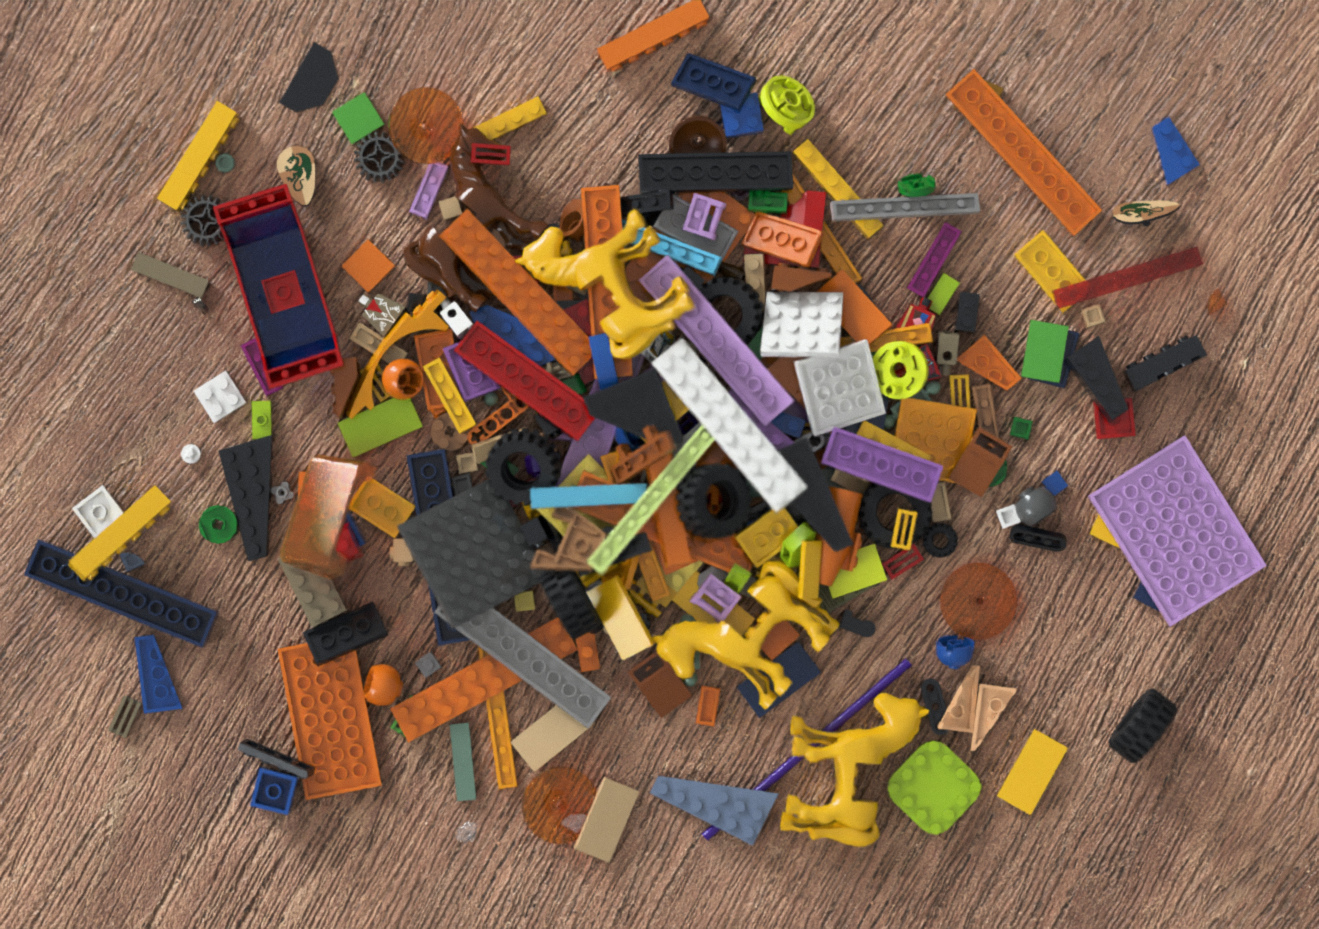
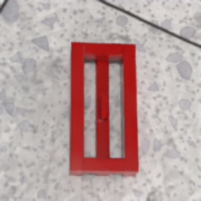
(474, 153)
(889, 569)

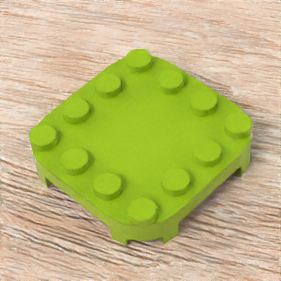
(933, 787)

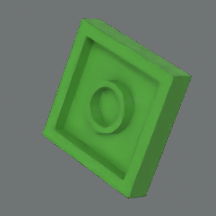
(358, 118)

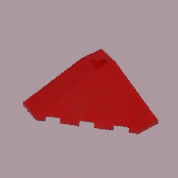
(807, 212)

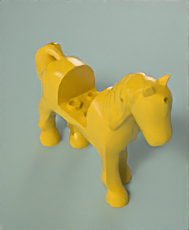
(636, 321)
(780, 598)
(845, 816)

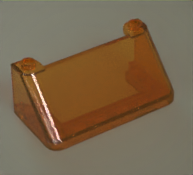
(321, 514)

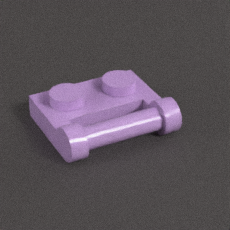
(698, 213)
(719, 593)

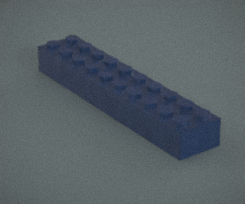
(430, 488)
(124, 595)

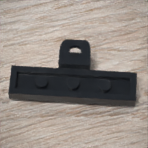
(636, 546)

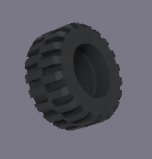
(745, 296)
(529, 443)
(734, 498)
(876, 531)
(570, 601)
(1142, 725)

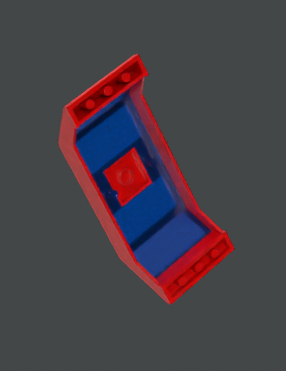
(280, 286)

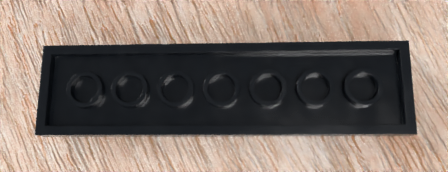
(715, 172)

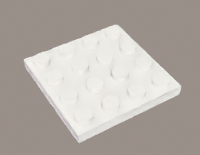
(802, 324)
(840, 388)

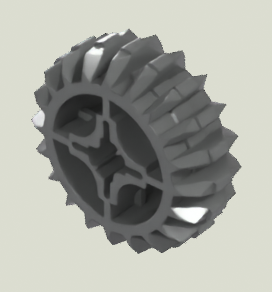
(370, 158)
(204, 229)

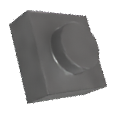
(428, 664)

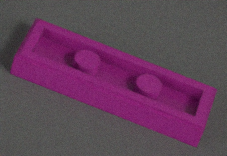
(254, 358)

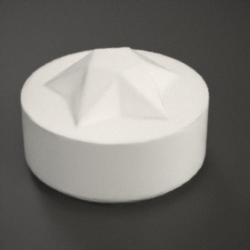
(191, 453)

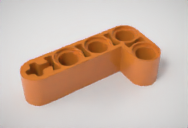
(497, 417)

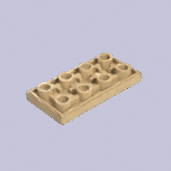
(547, 737)
(606, 819)

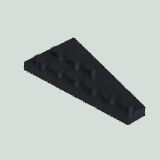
(250, 484)
(816, 501)

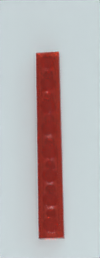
(1127, 277)

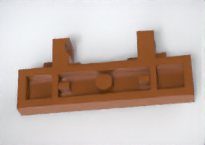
(632, 463)

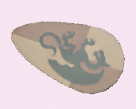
(298, 170)
(1143, 211)

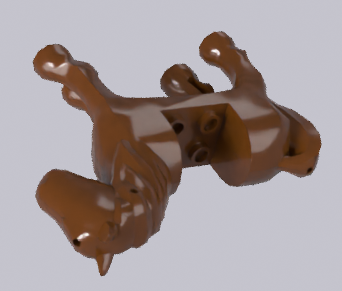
(435, 258)

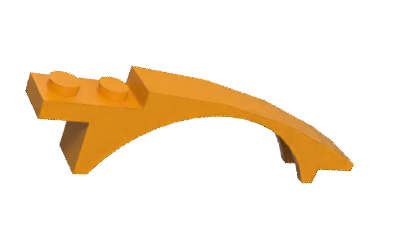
(422, 319)

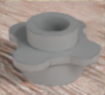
(287, 492)

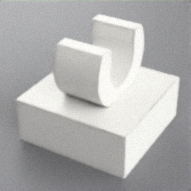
(1008, 516)

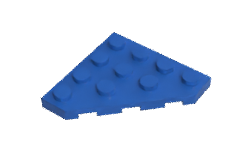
(513, 332)

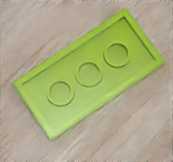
(379, 425)

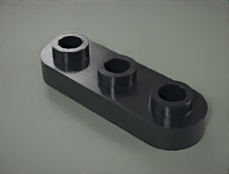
(1038, 538)
(934, 697)

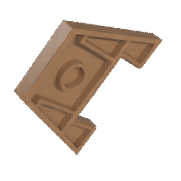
(577, 546)

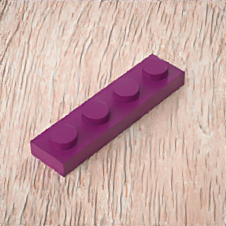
(934, 259)

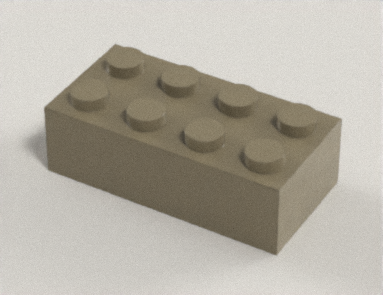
(316, 594)

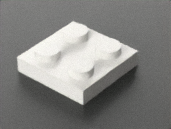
(220, 397)
(98, 511)

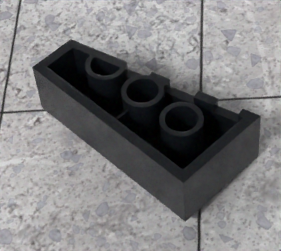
(1168, 361)
(1097, 377)

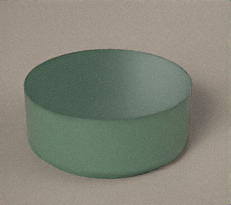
(225, 163)

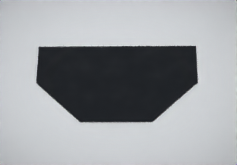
(312, 80)

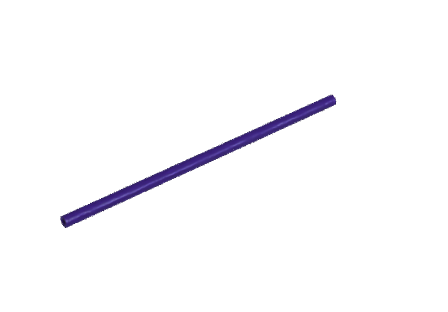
(832, 727)

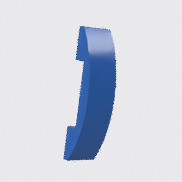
(603, 360)

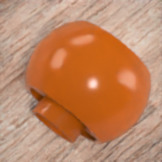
(402, 379)
(382, 685)

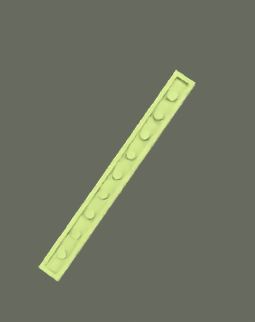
(650, 500)

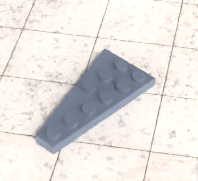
(725, 807)

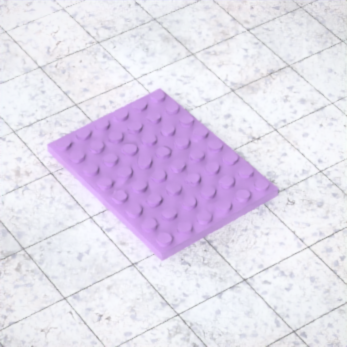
(1177, 530)

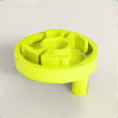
(788, 115)
(902, 352)

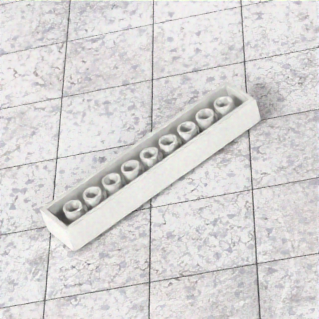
(729, 426)

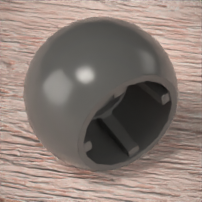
(1035, 505)

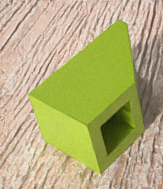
(792, 544)

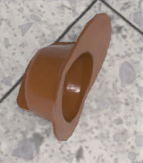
(572, 220)

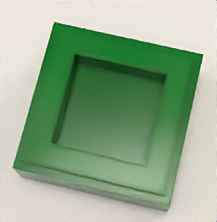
(1021, 428)

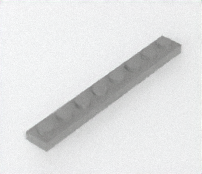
(904, 207)

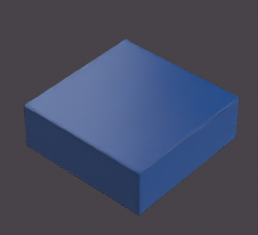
(1054, 483)

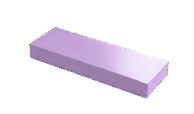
(429, 189)

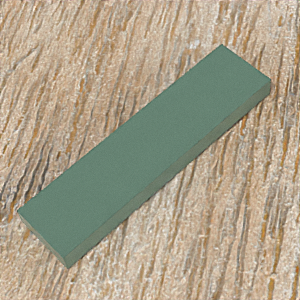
(463, 761)

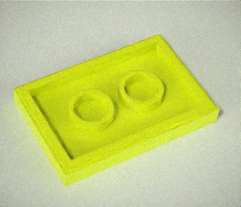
(867, 573)

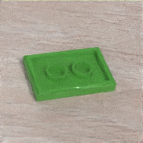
(1044, 351)

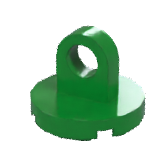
(916, 185)

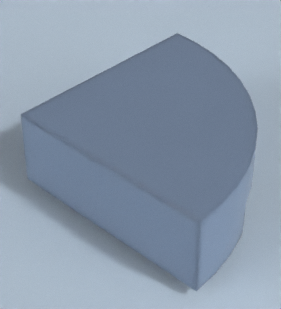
(131, 561)

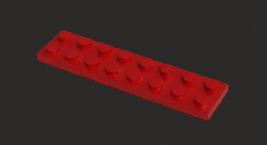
(525, 380)

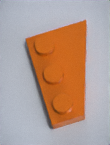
(989, 363)

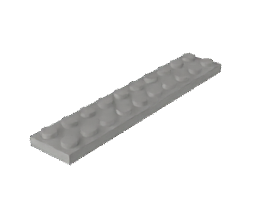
(534, 665)

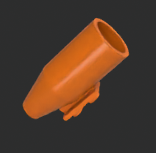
(831, 561)

